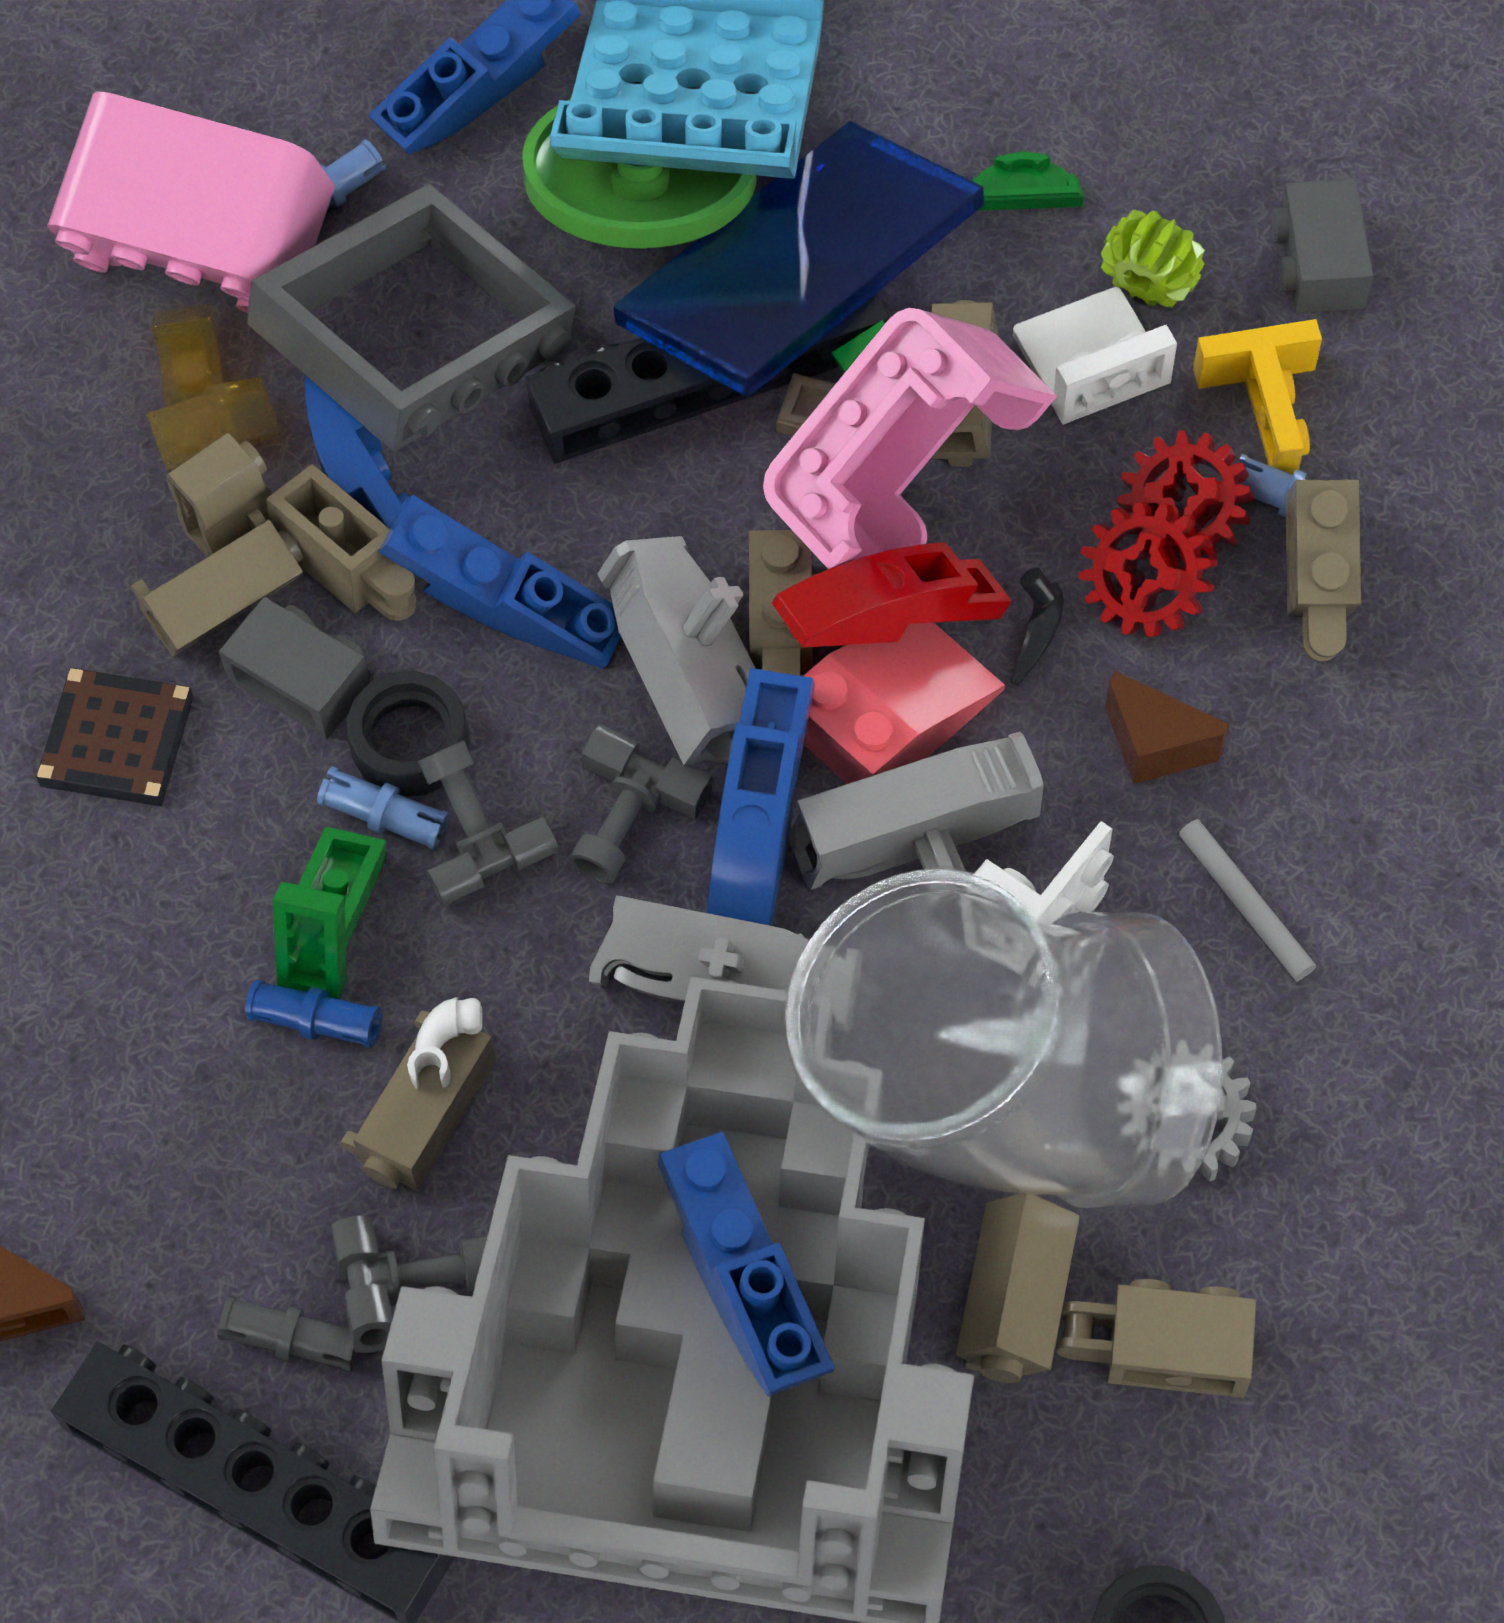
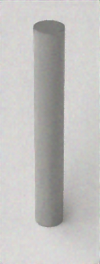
(1247, 900)

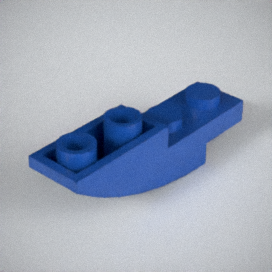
(471, 77)
(351, 455)
(499, 590)
(759, 796)
(743, 1267)

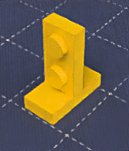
(1266, 363)

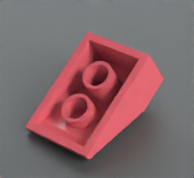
(893, 701)

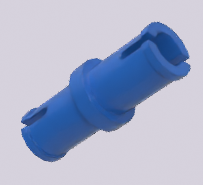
(313, 1013)

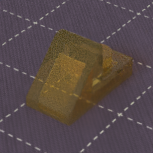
(187, 351)
(196, 423)

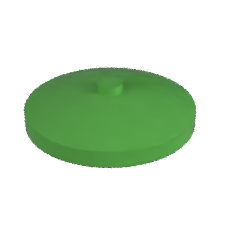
(628, 201)

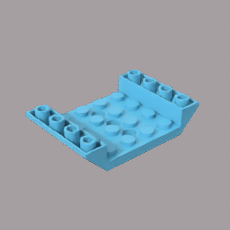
(704, 45)

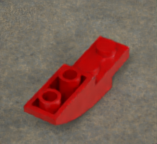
(886, 592)

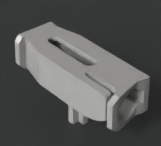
(681, 642)
(917, 811)
(693, 944)

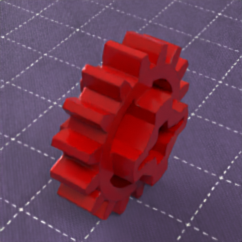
(1210, 496)
(1139, 592)

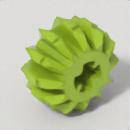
(1152, 258)

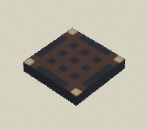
(115, 737)

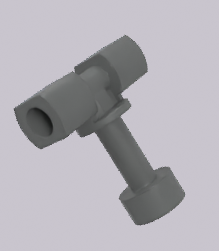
(638, 786)
(486, 847)
(377, 1279)

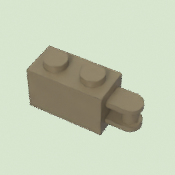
(341, 545)
(1323, 561)
(775, 563)
(1167, 1337)

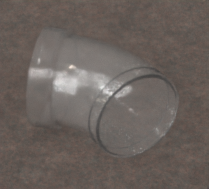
(1010, 1043)

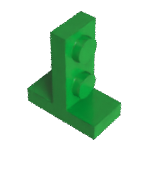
(322, 911)

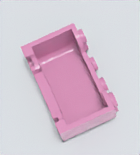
(186, 196)
(884, 422)

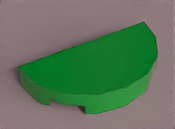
(1028, 182)

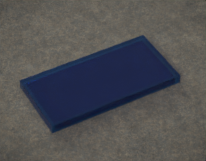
(798, 258)

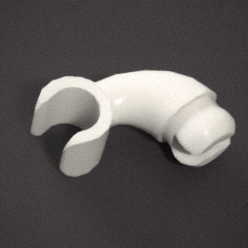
(441, 1025)

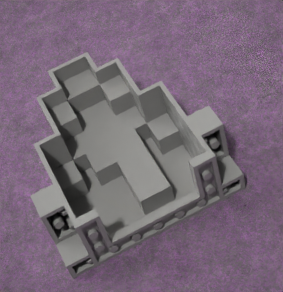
(600, 1407)

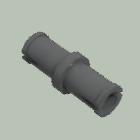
(287, 1333)

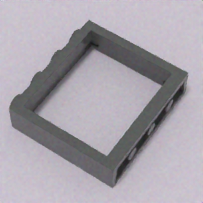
(286, 295)

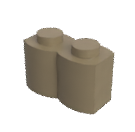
(218, 492)

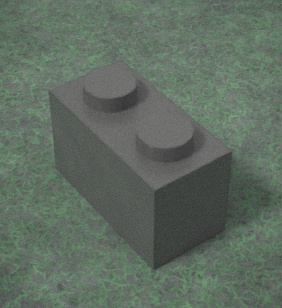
(1323, 245)
(295, 666)

